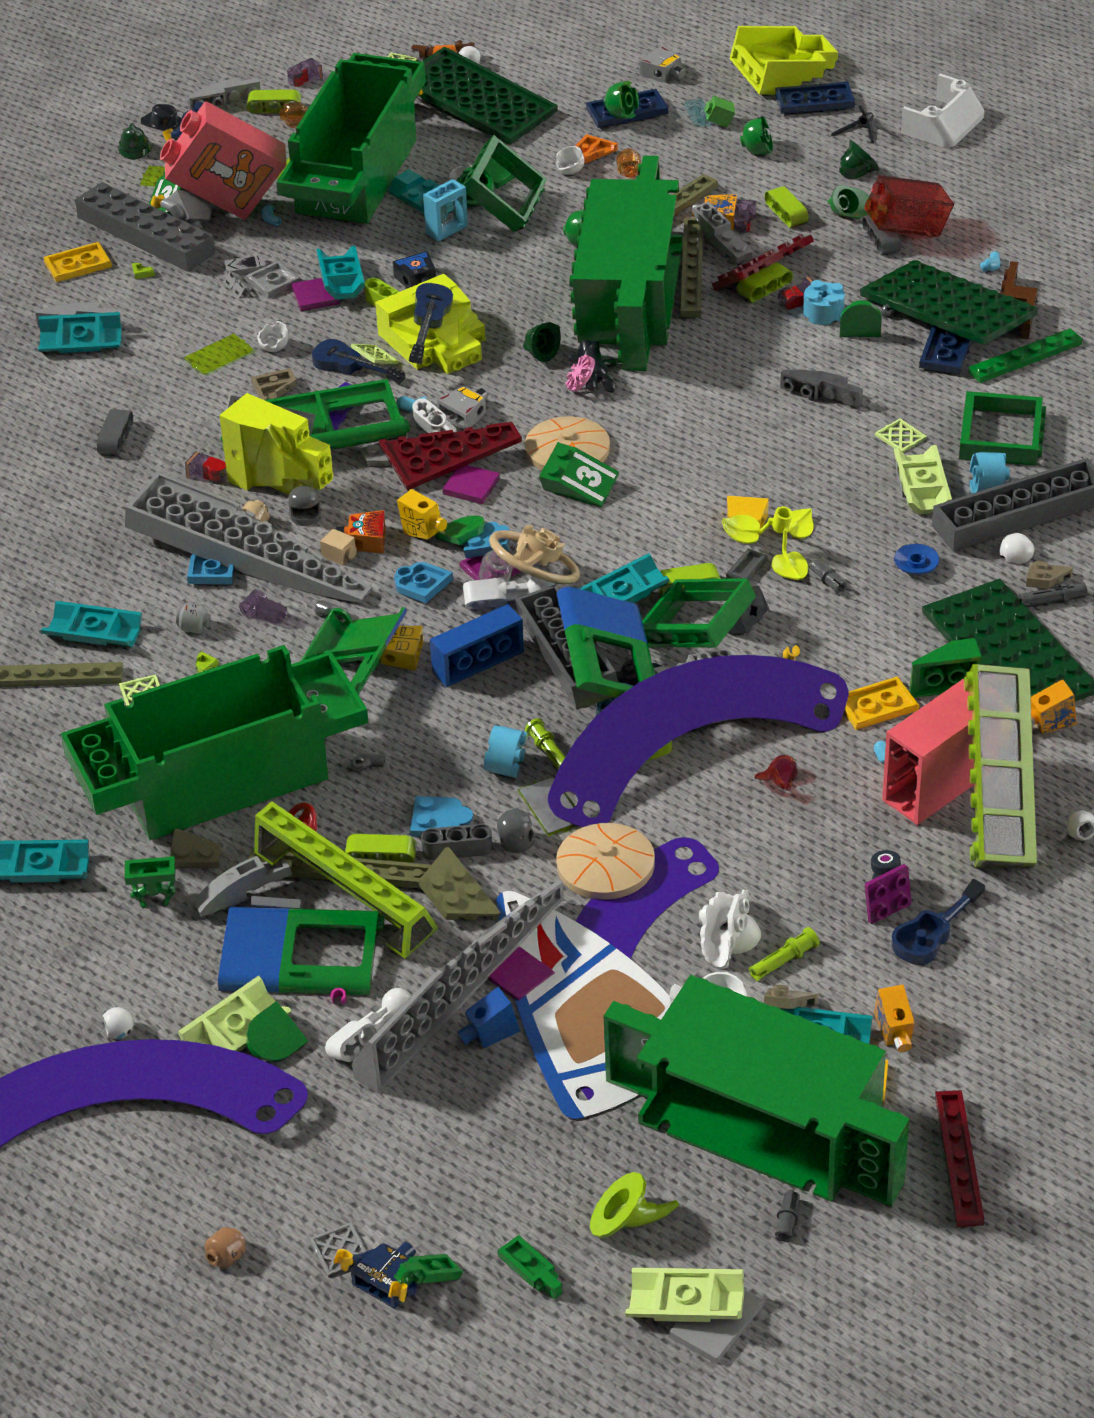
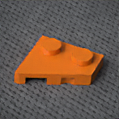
(595, 147)

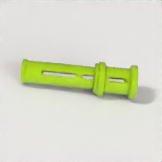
(545, 741)
(792, 949)

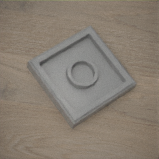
(272, 279)

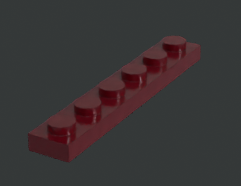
(959, 1158)

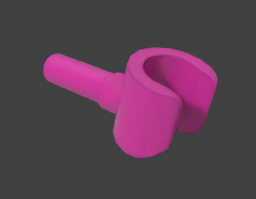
(339, 992)

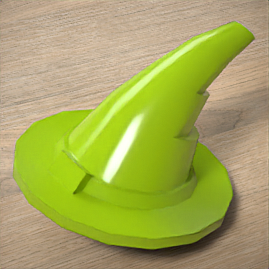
(626, 1207)

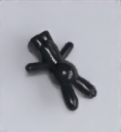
(600, 371)

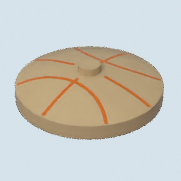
(570, 431)
(605, 861)

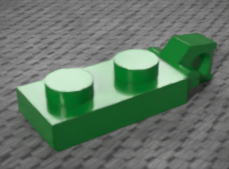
(531, 1266)
(428, 1269)

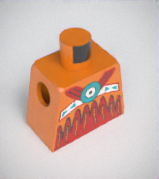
(368, 531)

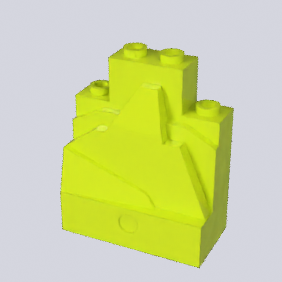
(780, 56)
(449, 346)
(272, 447)

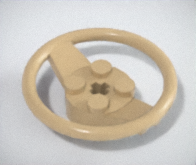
(535, 548)

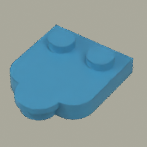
(480, 545)
(208, 572)
(421, 580)
(437, 813)

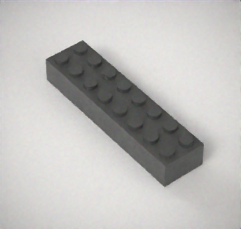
(145, 226)
(1015, 505)
(545, 626)

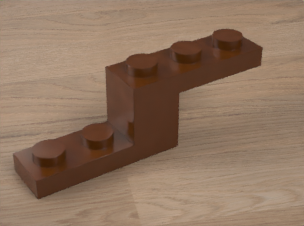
(1021, 293)

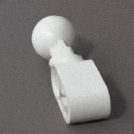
(428, 415)
(497, 592)
(350, 1041)

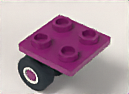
(889, 886)

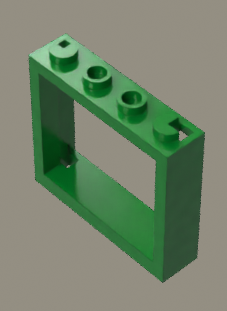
(518, 168)
(1003, 403)
(736, 592)

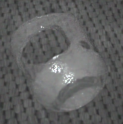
(494, 567)

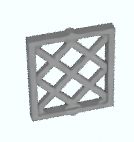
(331, 1233)

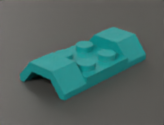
(411, 187)
(341, 274)
(80, 332)
(630, 581)
(94, 624)
(43, 860)
(850, 1024)

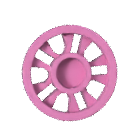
(580, 373)

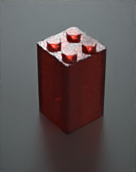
(908, 206)

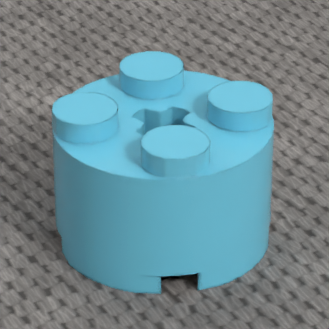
(823, 302)
(988, 470)
(505, 751)

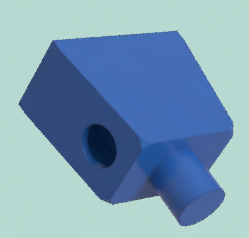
(489, 1020)

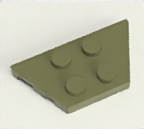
(455, 890)

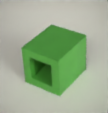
(720, 111)

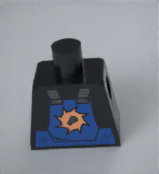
(414, 269)

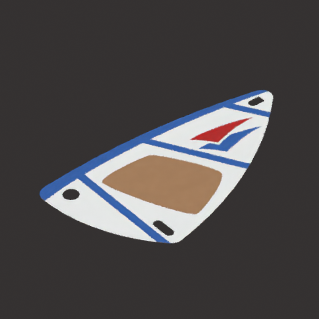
(568, 1008)

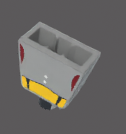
(661, 65)
(463, 406)

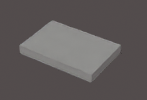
(716, 1337)

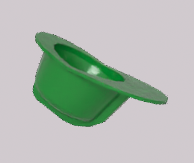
(848, 202)

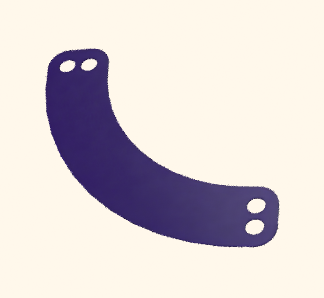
(676, 703)
(627, 918)
(147, 1070)

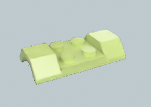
(922, 480)
(228, 1020)
(686, 1294)

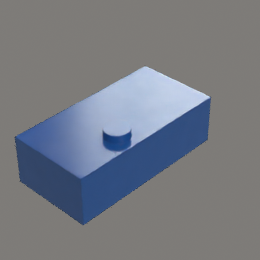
(477, 645)

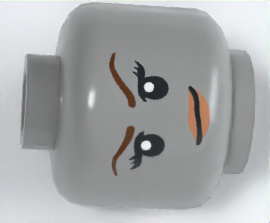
(192, 618)

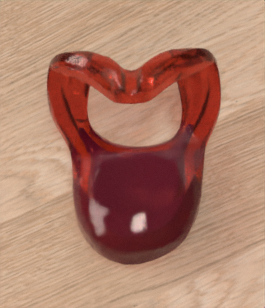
(782, 771)

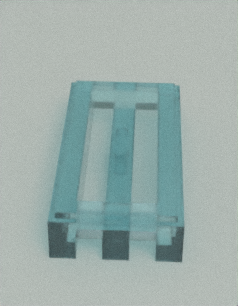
(694, 119)

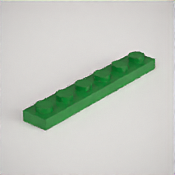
(1025, 355)

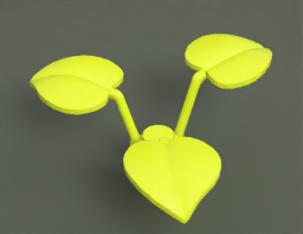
(796, 523)

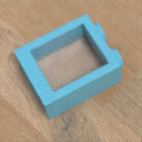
(445, 210)

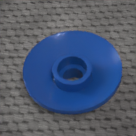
(916, 559)

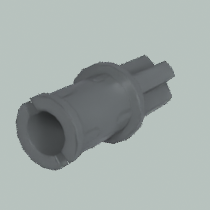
(827, 575)
(787, 1216)

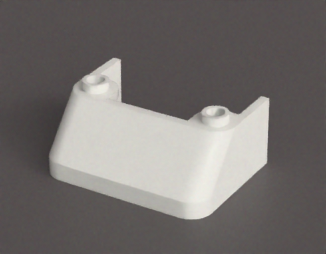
(946, 125)

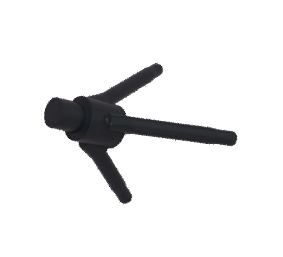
(864, 120)

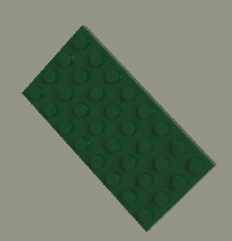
(483, 96)
(949, 302)
(1008, 636)

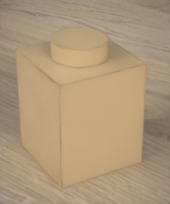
(338, 547)

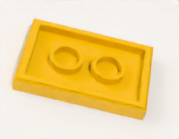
(77, 262)
(879, 703)

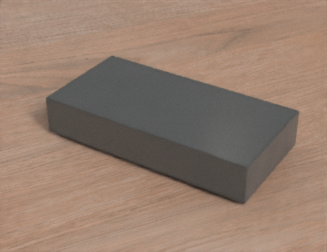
(747, 565)

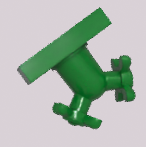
(151, 874)

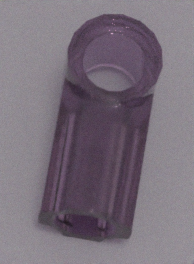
(259, 605)

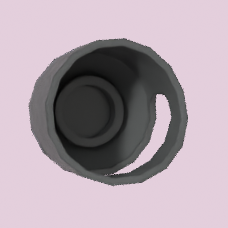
(302, 498)
(513, 831)

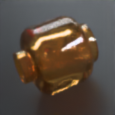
(292, 113)
(628, 162)

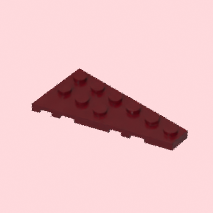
(761, 262)
(441, 452)

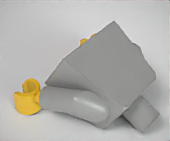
(185, 207)

